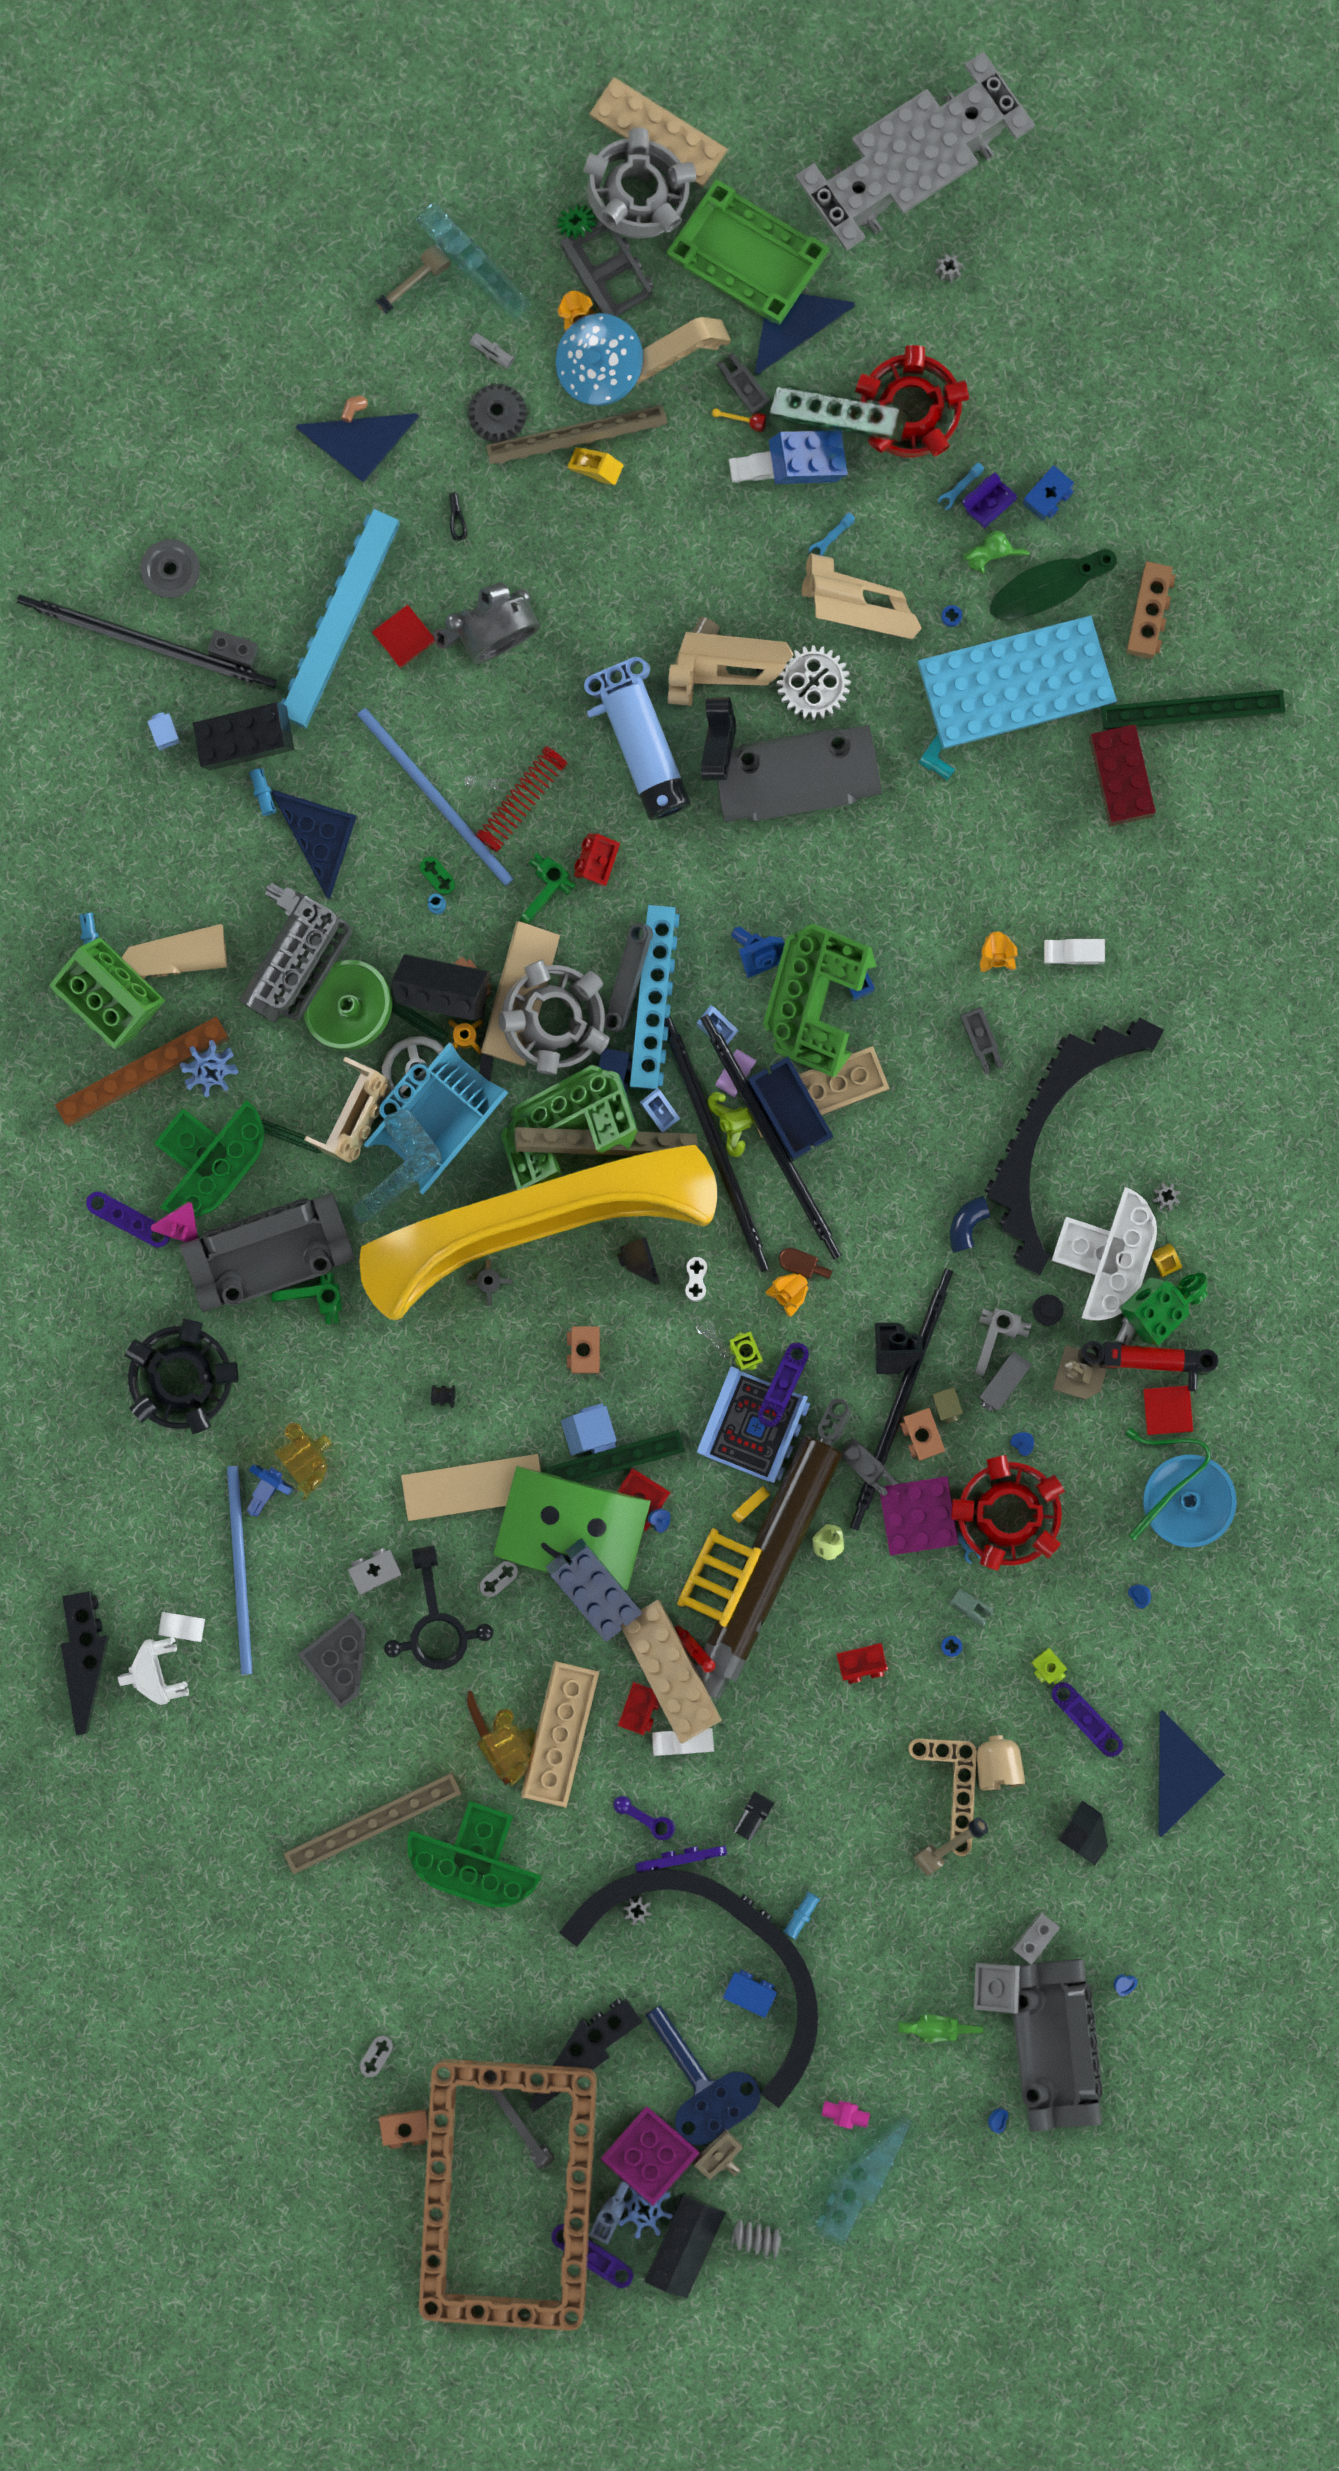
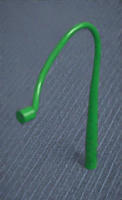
(1151, 1515)

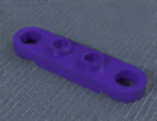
(125, 1218)
(783, 1384)
(1087, 1719)
(670, 1859)
(600, 2261)

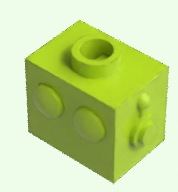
(738, 1344)

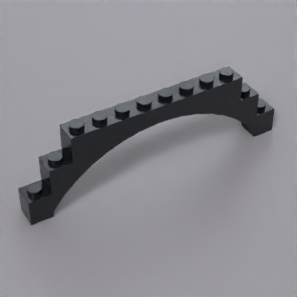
(1012, 1183)

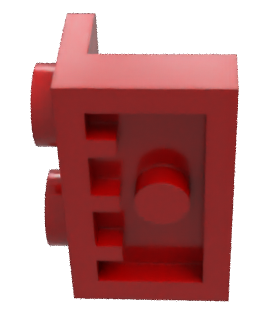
(596, 858)
(862, 1662)
(639, 1709)

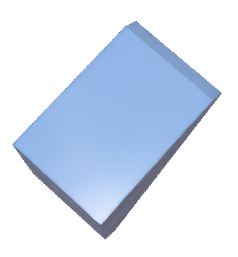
(721, 1024)
(659, 1110)

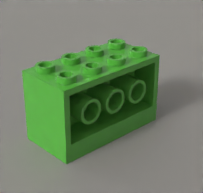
(106, 993)

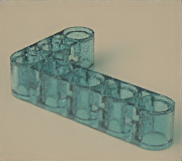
(416, 1161)

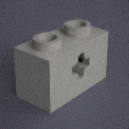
(364, 1581)
(1035, 1938)

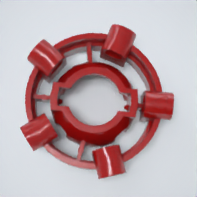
(916, 362)
(1049, 1490)

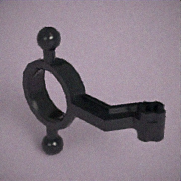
(425, 1559)

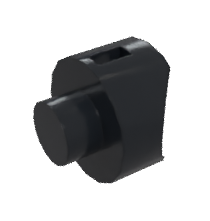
(1047, 1310)

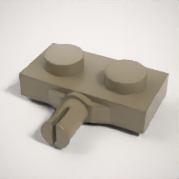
(719, 2156)

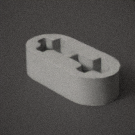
(502, 1583)
(372, 2053)

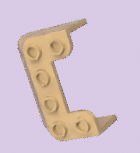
(357, 1115)

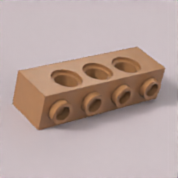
(1138, 644)

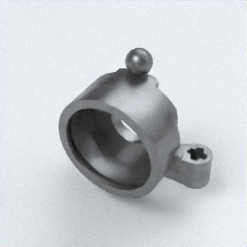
(493, 626)

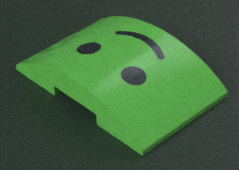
(553, 1513)

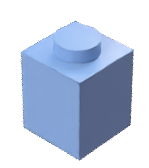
(163, 731)

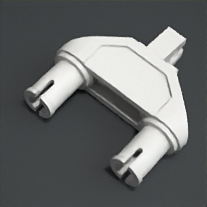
(147, 1674)

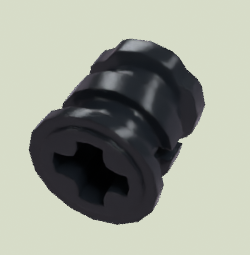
(443, 1395)

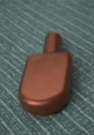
(802, 1263)

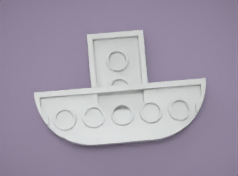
(1113, 1256)

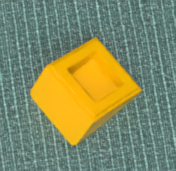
(1166, 1260)

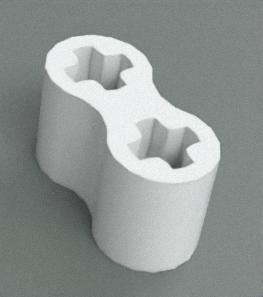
(696, 1279)
(181, 1626)

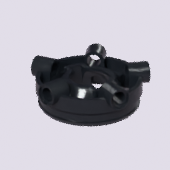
(141, 1353)

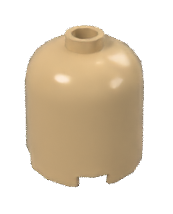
(999, 1764)

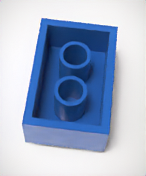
(808, 457)

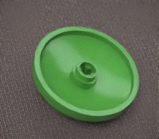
(349, 1006)

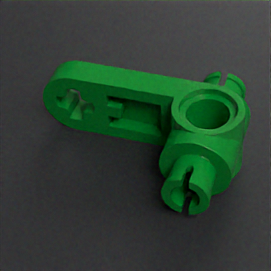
(542, 868)
(330, 1310)

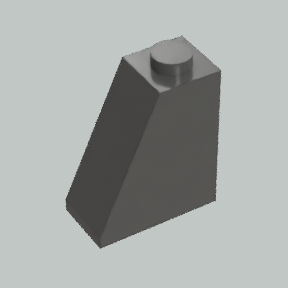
(1004, 1382)

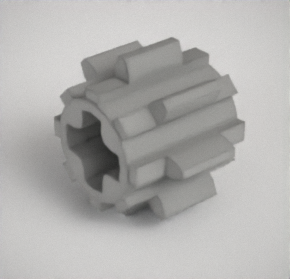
(951, 273)
(1173, 1194)
(633, 1905)

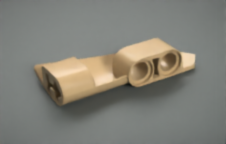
(179, 953)

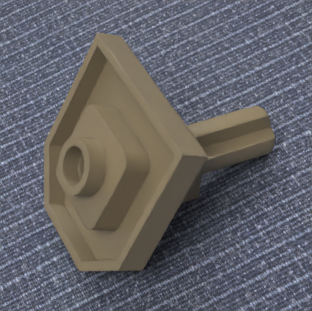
(1078, 1378)

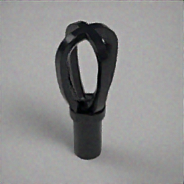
(456, 510)

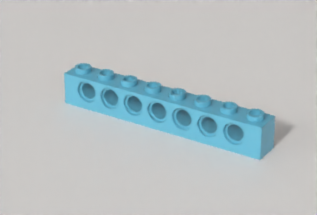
(639, 1078)

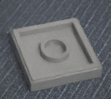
(996, 1987)

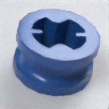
(946, 620)
(947, 1651)

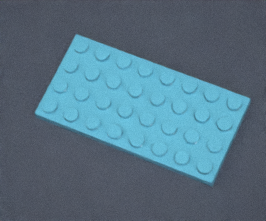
(1016, 682)

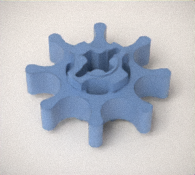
(205, 1076)
(633, 2215)

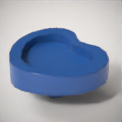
(1024, 1443)
(660, 1519)
(1140, 1595)
(1124, 1984)
(997, 2120)

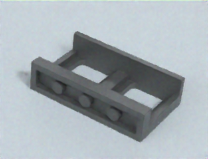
(595, 277)

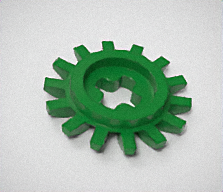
(582, 226)

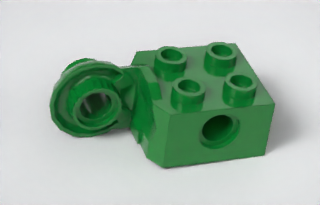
(1161, 1307)

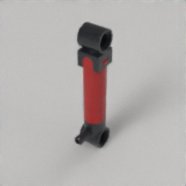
(1114, 1355)

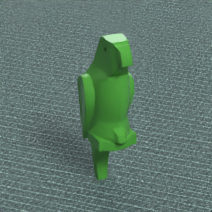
(937, 2028)

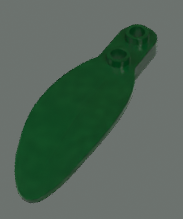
(1048, 585)

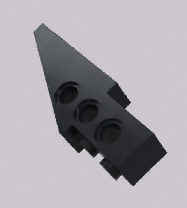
(82, 1680)
(593, 2052)

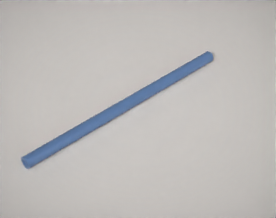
(435, 797)

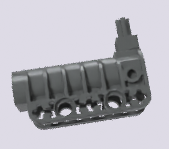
(295, 956)

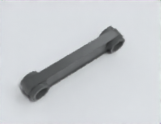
(628, 977)
(540, 2154)

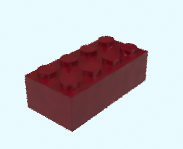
(1122, 775)

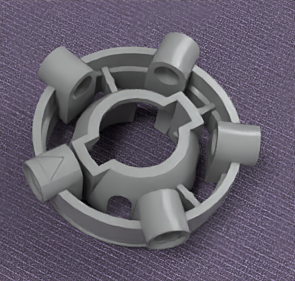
(618, 207)
(587, 1038)

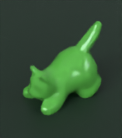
(994, 547)

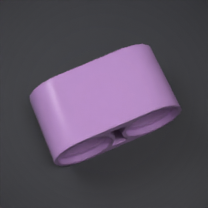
(746, 1064)

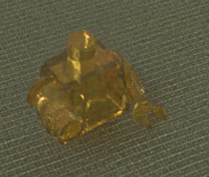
(304, 1458)
(507, 1747)

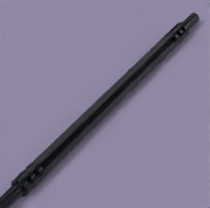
(147, 641)
(770, 1136)
(715, 1144)
(903, 1395)

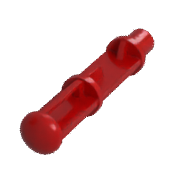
(695, 1650)

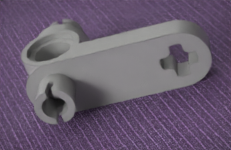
(1015, 1327)

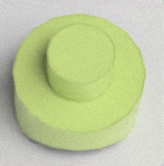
(826, 1544)

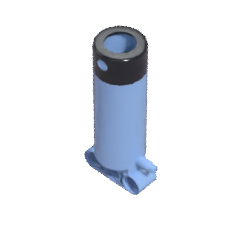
(640, 738)

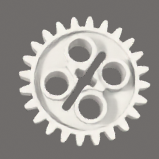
(828, 696)

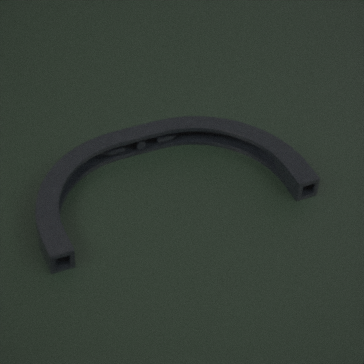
(759, 1922)

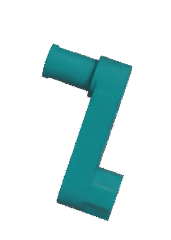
(931, 760)

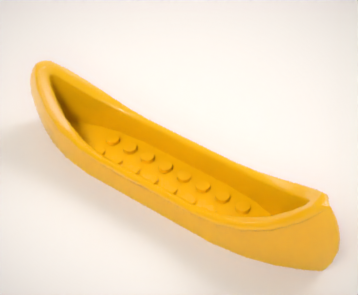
(655, 1184)

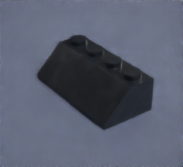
(440, 987)
(684, 2246)

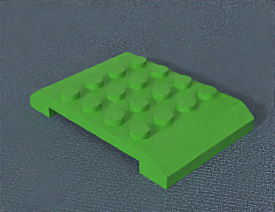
(747, 253)

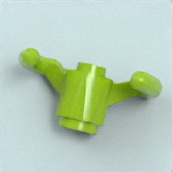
(731, 1122)

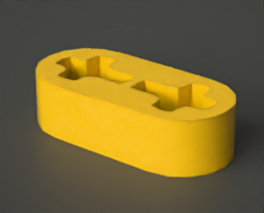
(751, 1504)

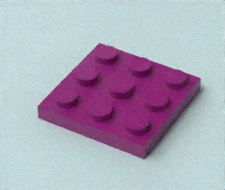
(919, 1516)
(649, 2156)

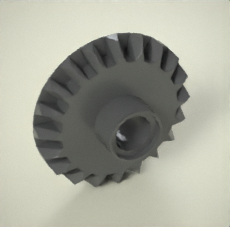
(499, 427)
(166, 554)

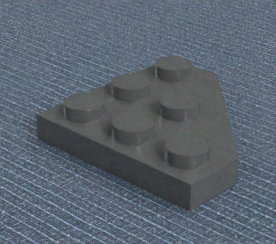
(338, 1659)

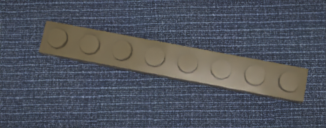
(576, 434)
(581, 1141)
(372, 1823)

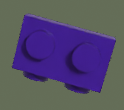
(988, 500)

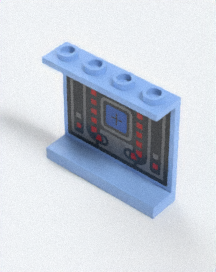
(739, 1438)

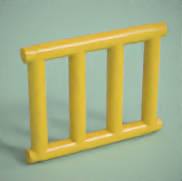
(742, 1575)

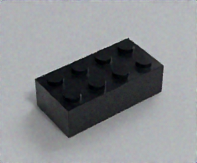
(243, 736)

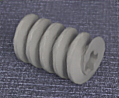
(756, 2238)

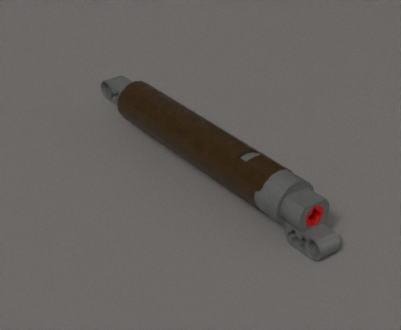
(779, 1543)

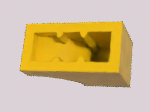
(595, 465)

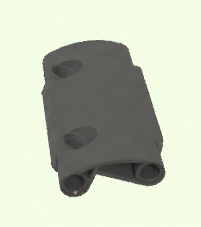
(800, 774)
(267, 1251)
(1058, 2046)

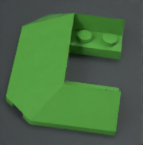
(799, 993)
(581, 1101)

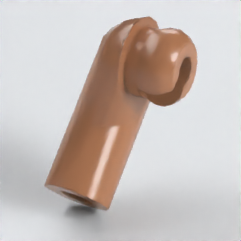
(352, 405)

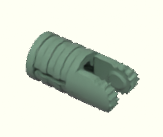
(966, 1603)

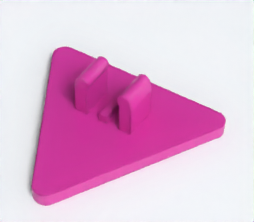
(178, 1224)

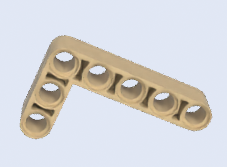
(696, 334)
(958, 1786)

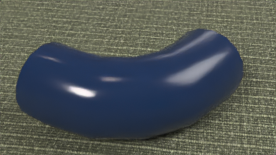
(965, 1221)

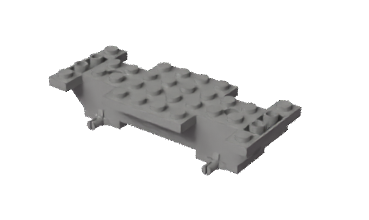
(915, 153)

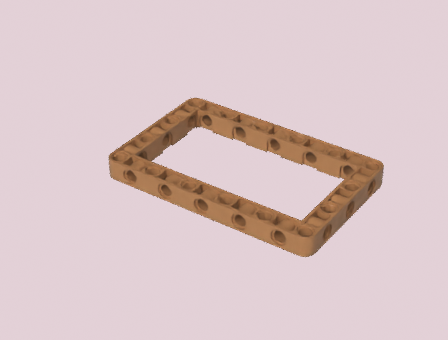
(505, 2310)

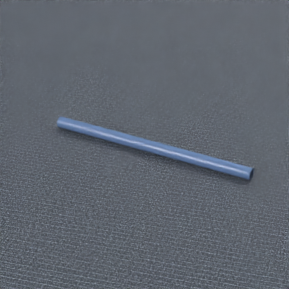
(239, 1570)

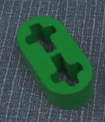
(433, 879)

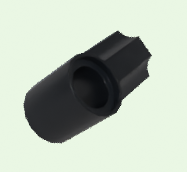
(755, 1812)

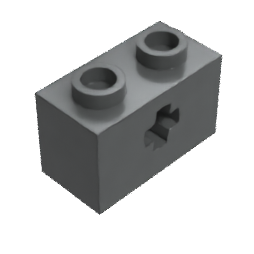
(233, 649)

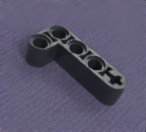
(719, 739)

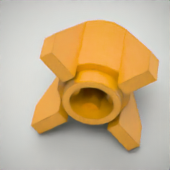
(574, 307)
(998, 952)
(471, 1040)
(789, 1291)

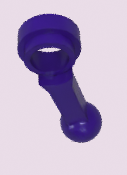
(623, 1805)

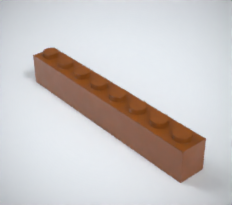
(140, 1072)

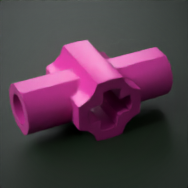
(845, 2114)

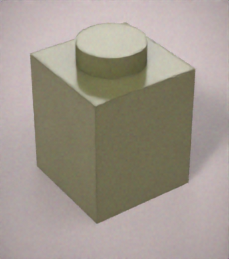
(947, 1405)

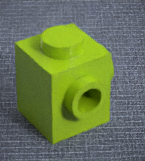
(1048, 1667)

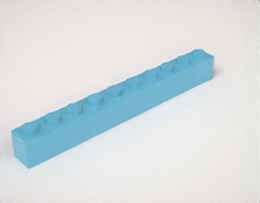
(340, 616)

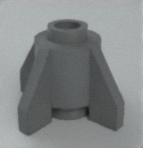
(488, 1289)

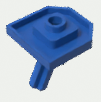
(758, 953)
(268, 1484)

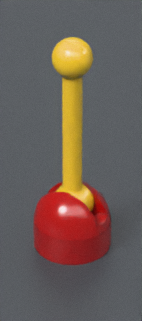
(756, 421)

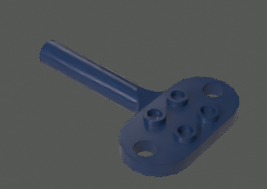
(716, 2102)

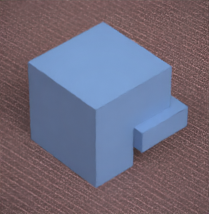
(589, 1430)

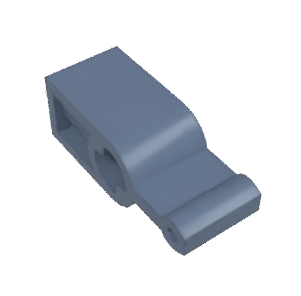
(609, 2215)

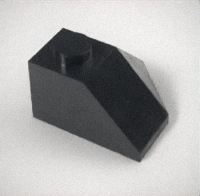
(639, 1260)
(895, 1348)
(1085, 1833)

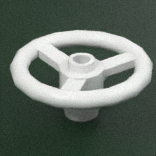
(409, 1043)

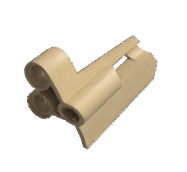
(842, 600)
(705, 659)

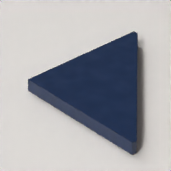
(800, 324)
(361, 443)
(321, 834)
(1183, 1773)

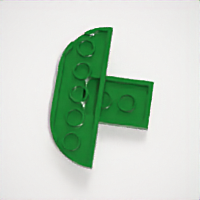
(212, 1160)
(472, 1864)

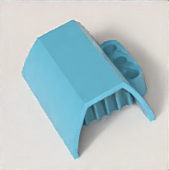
(446, 1104)

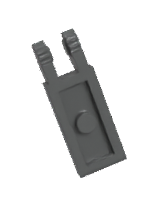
(744, 385)
(981, 1037)
(866, 1465)

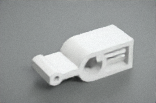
(753, 467)
(1074, 951)
(667, 1743)

